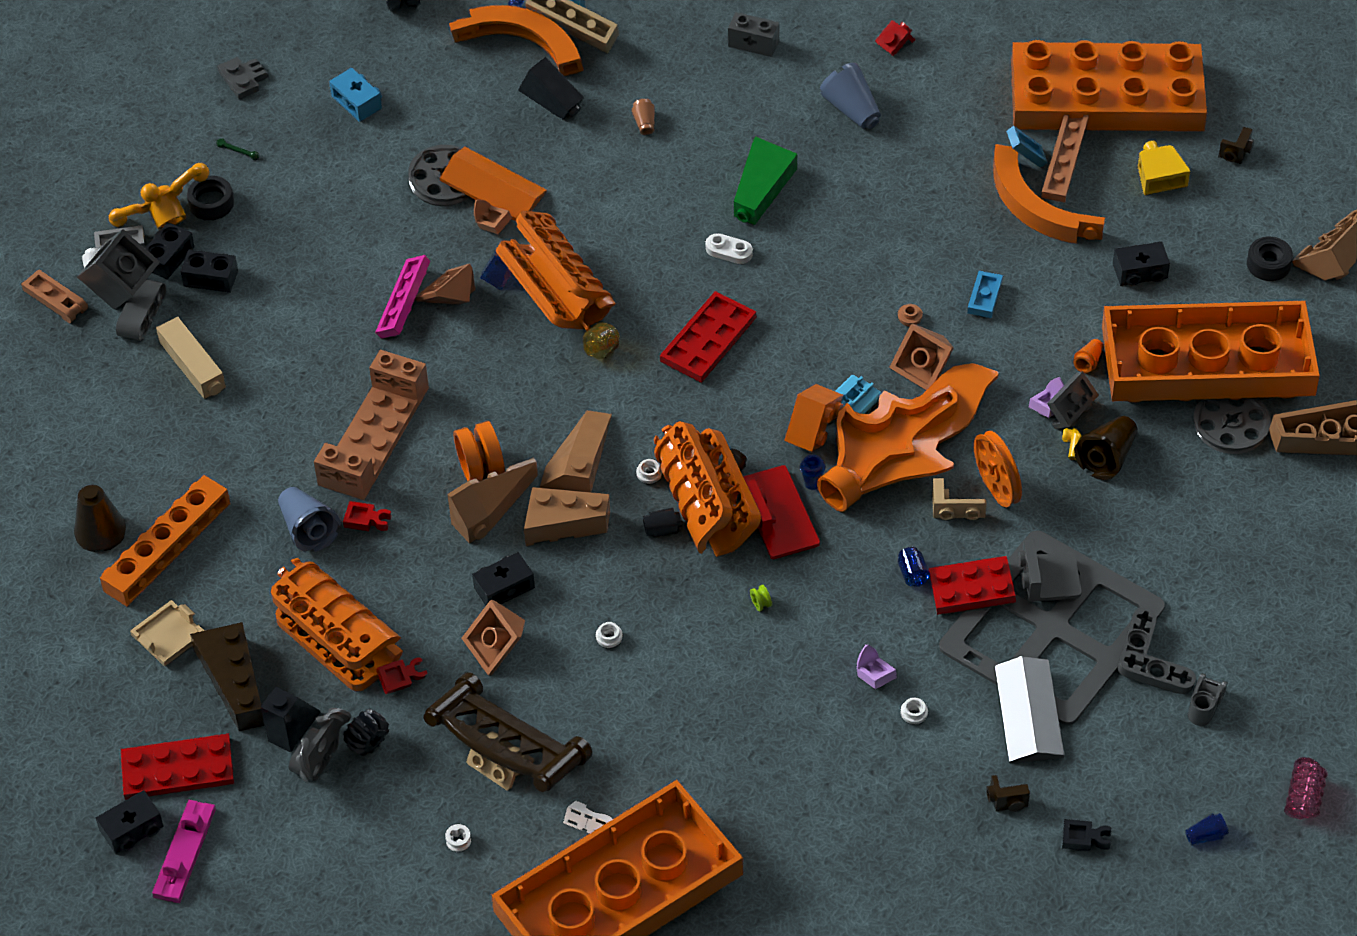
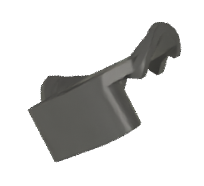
(317, 745)

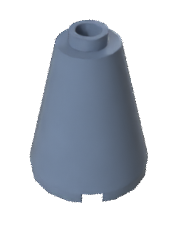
(851, 95)
(308, 520)

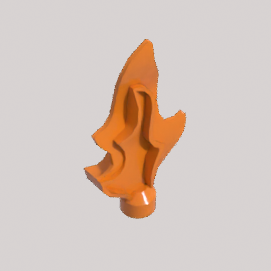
(902, 435)

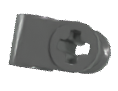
(1205, 700)

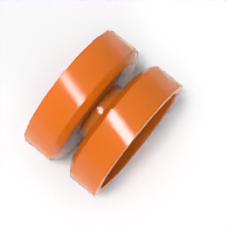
(479, 451)

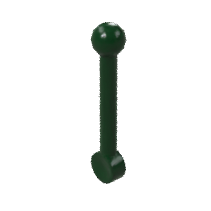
(222, 143)

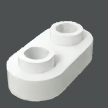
(727, 248)

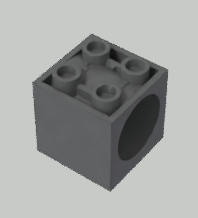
(118, 269)

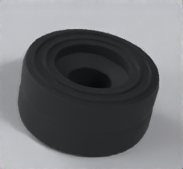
(1269, 247)

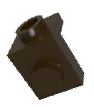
(1236, 151)
(1007, 798)

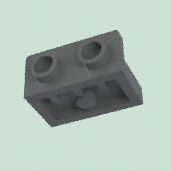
(1072, 401)

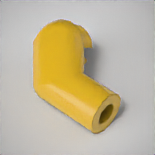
(1072, 436)

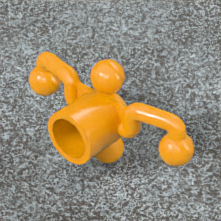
(162, 200)

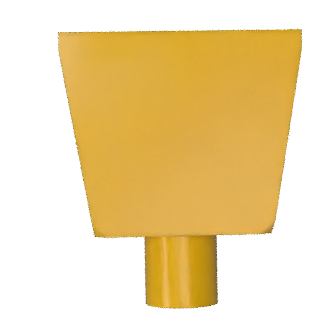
(1161, 168)

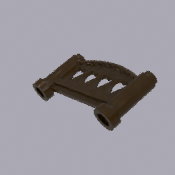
(466, 699)

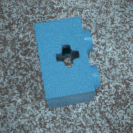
(356, 94)

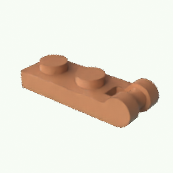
(54, 295)

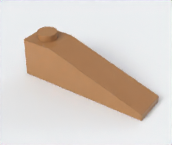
(579, 456)
(481, 504)

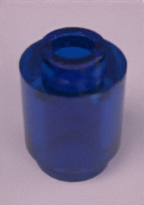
(913, 566)

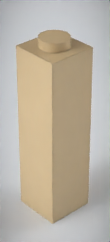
(191, 357)

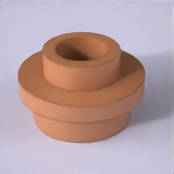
(908, 319)

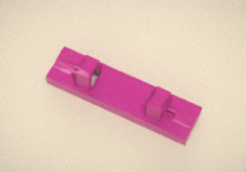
(183, 851)

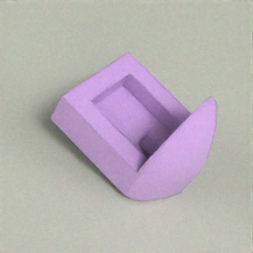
(1040, 401)
(874, 669)

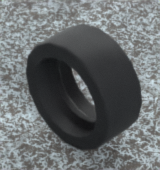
(215, 210)

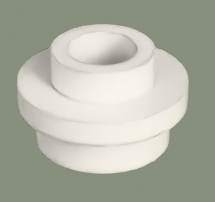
(649, 465)
(606, 629)
(914, 704)

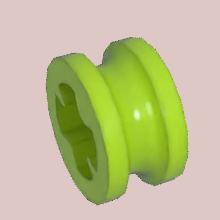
(760, 597)

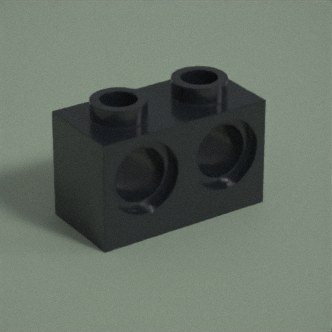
(170, 248)
(209, 271)

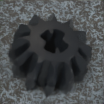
(366, 732)

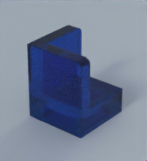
(496, 272)

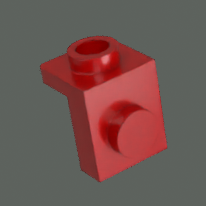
(894, 37)

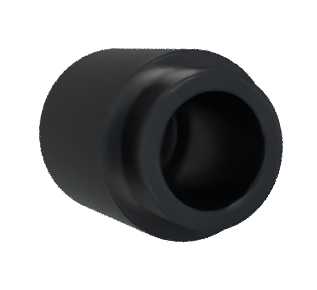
(662, 522)

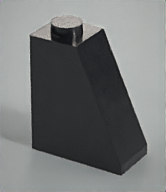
(551, 90)
(287, 718)

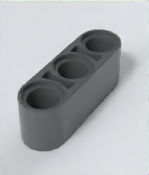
(139, 309)

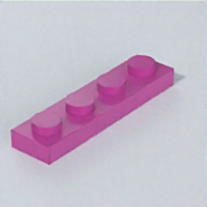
(402, 296)

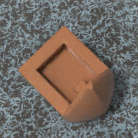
(490, 217)

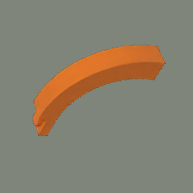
(521, 23)
(1035, 211)

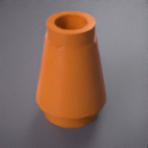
(1088, 356)

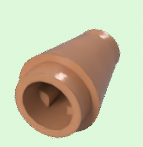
(644, 113)

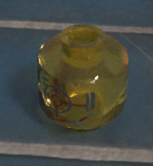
(600, 340)

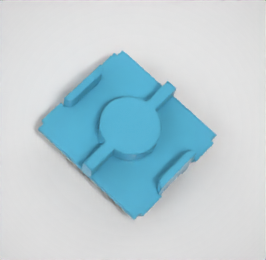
(859, 394)

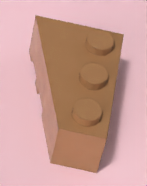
(565, 514)

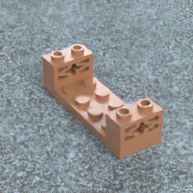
(376, 428)

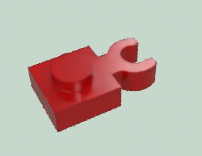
(363, 515)
(397, 675)

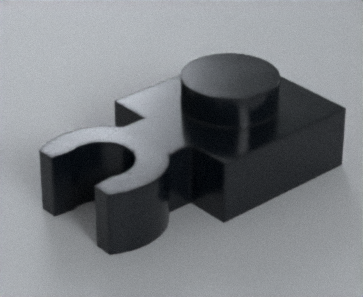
(1080, 835)

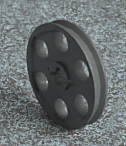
(433, 172)
(1233, 430)

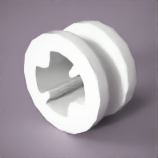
(459, 845)

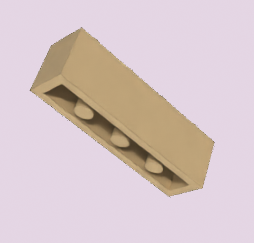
(578, 22)

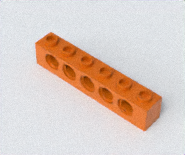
(164, 540)

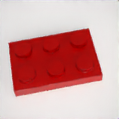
(972, 585)

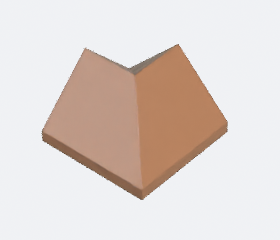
(451, 287)
(921, 356)
(493, 635)

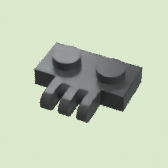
(241, 76)

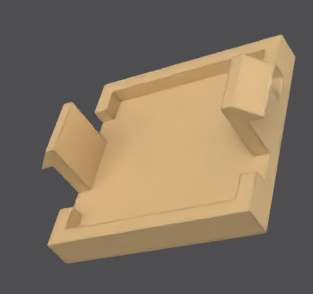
(167, 632)

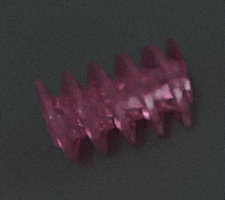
(1306, 789)

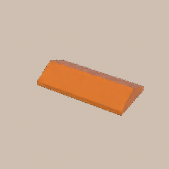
(491, 182)

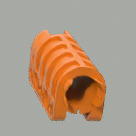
(703, 487)
(335, 622)

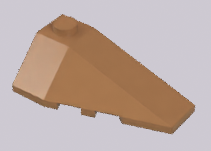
(1334, 253)

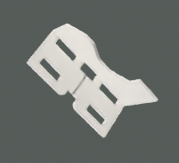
(582, 820)

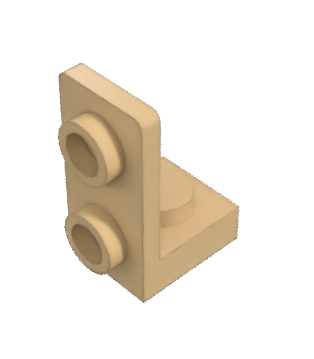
(955, 508)

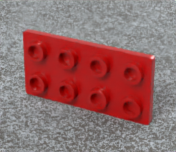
(784, 519)

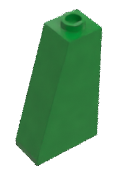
(762, 179)

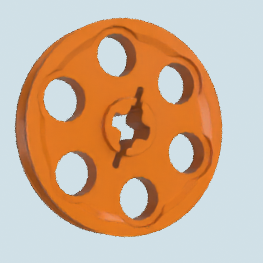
(998, 468)

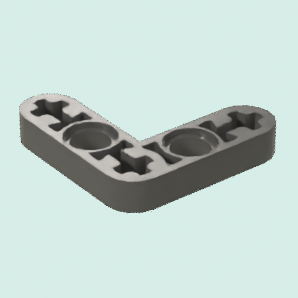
(1139, 657)

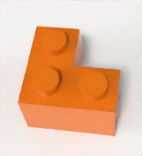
(810, 417)

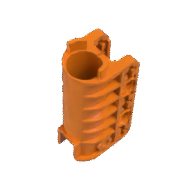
(555, 273)

